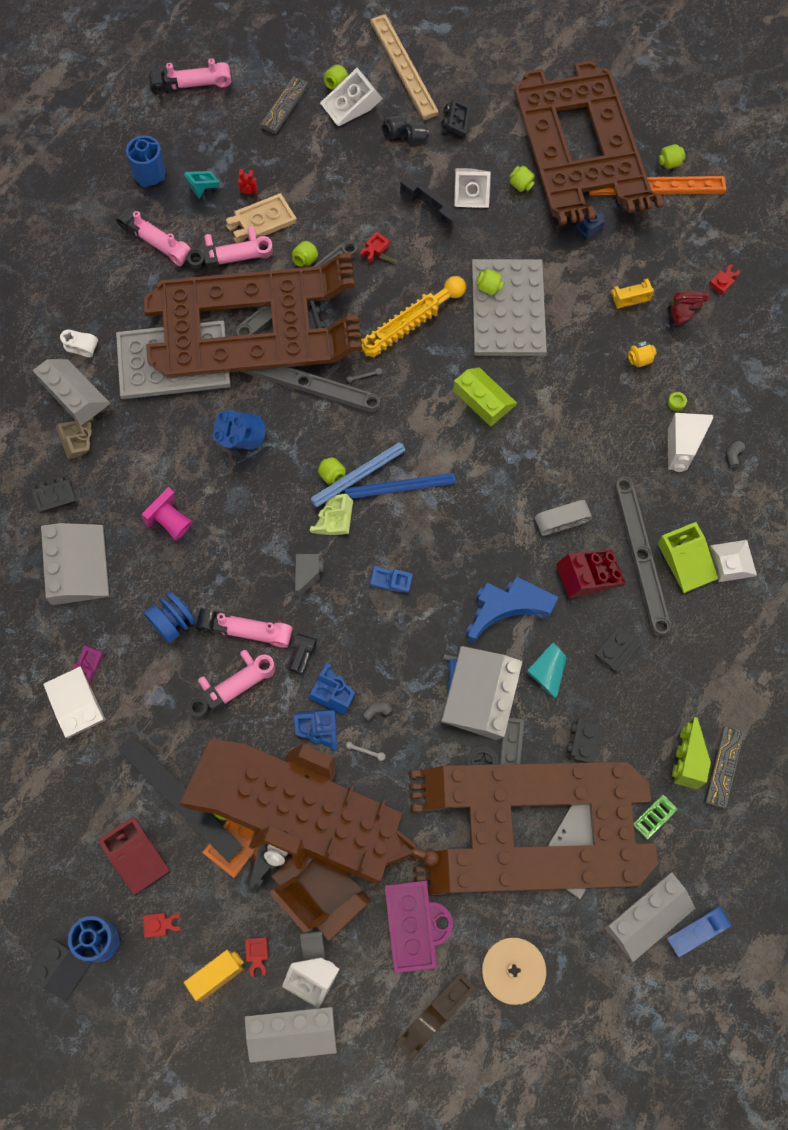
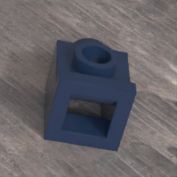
(591, 227)

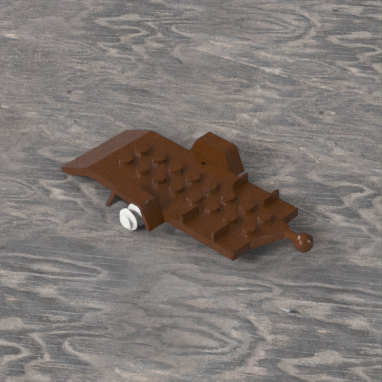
(299, 809)

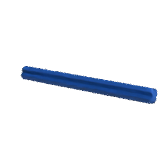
(401, 485)

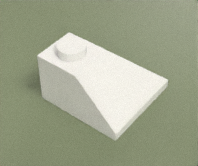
(472, 188)
(732, 560)
(311, 980)

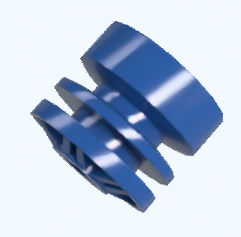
(169, 617)

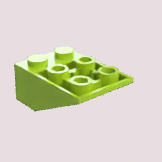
(688, 557)
(693, 757)

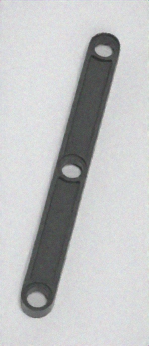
(263, 317)
(319, 386)
(646, 567)

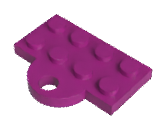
(414, 926)

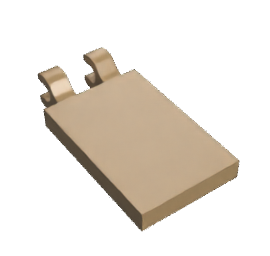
(264, 216)

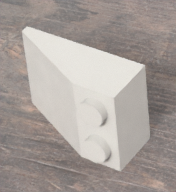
(351, 98)
(74, 702)

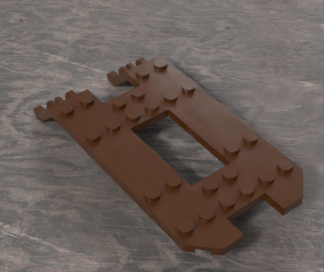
(567, 179)
(289, 344)
(499, 866)

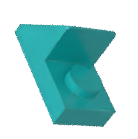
(200, 180)

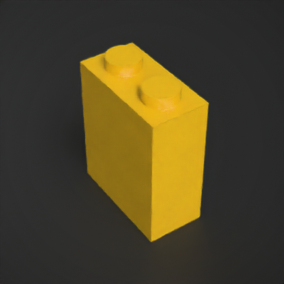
(214, 975)

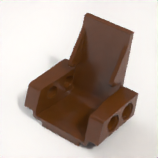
(318, 896)

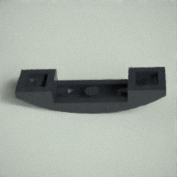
(416, 190)

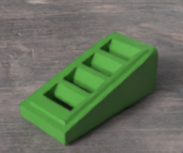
(667, 804)

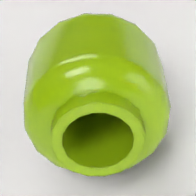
(335, 76)
(671, 156)
(522, 178)
(304, 254)
(489, 281)
(331, 470)

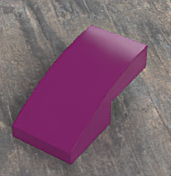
(89, 661)

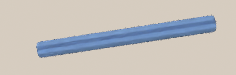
(357, 474)

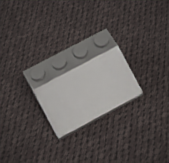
(74, 562)
(482, 692)

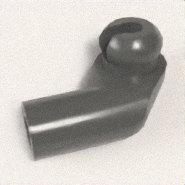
(733, 451)
(377, 707)

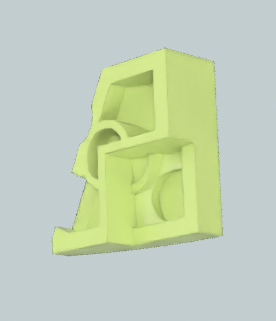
(335, 516)

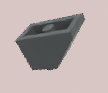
(307, 572)
(312, 946)

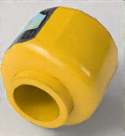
(641, 354)

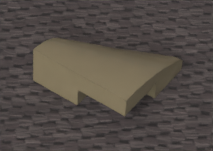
(75, 437)

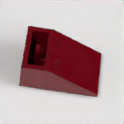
(589, 572)
(133, 855)

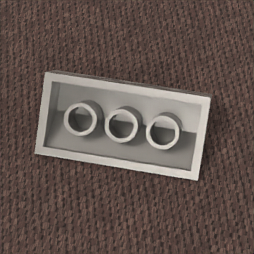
(71, 389)
(651, 917)
(290, 1034)

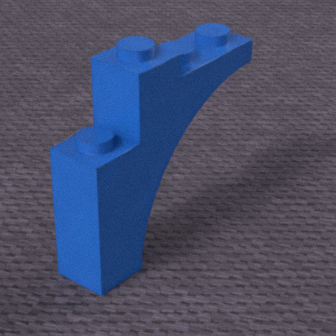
(498, 604)

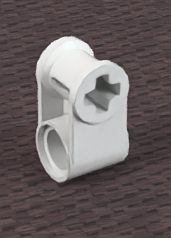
(79, 343)

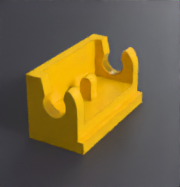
(633, 294)

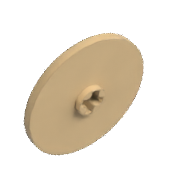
(502, 983)

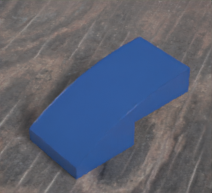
(390, 580)

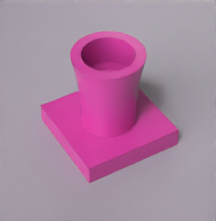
(163, 512)

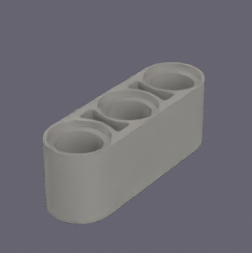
(563, 517)

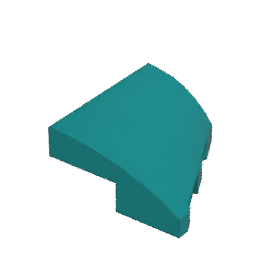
(549, 670)

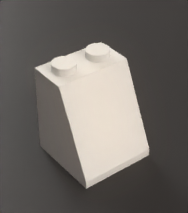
(684, 438)

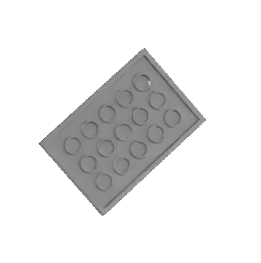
(513, 318)
(142, 380)

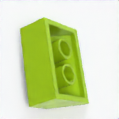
(483, 395)

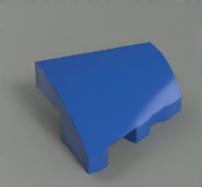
(332, 691)
(318, 726)

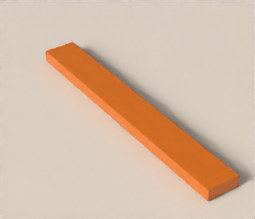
(679, 185)

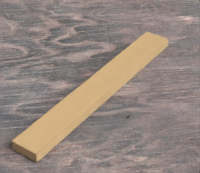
(404, 67)

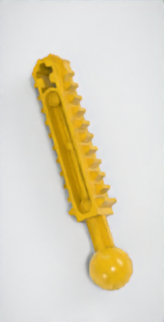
(411, 317)

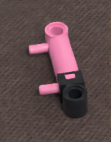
(173, 80)
(141, 229)
(215, 256)
(225, 624)
(218, 696)

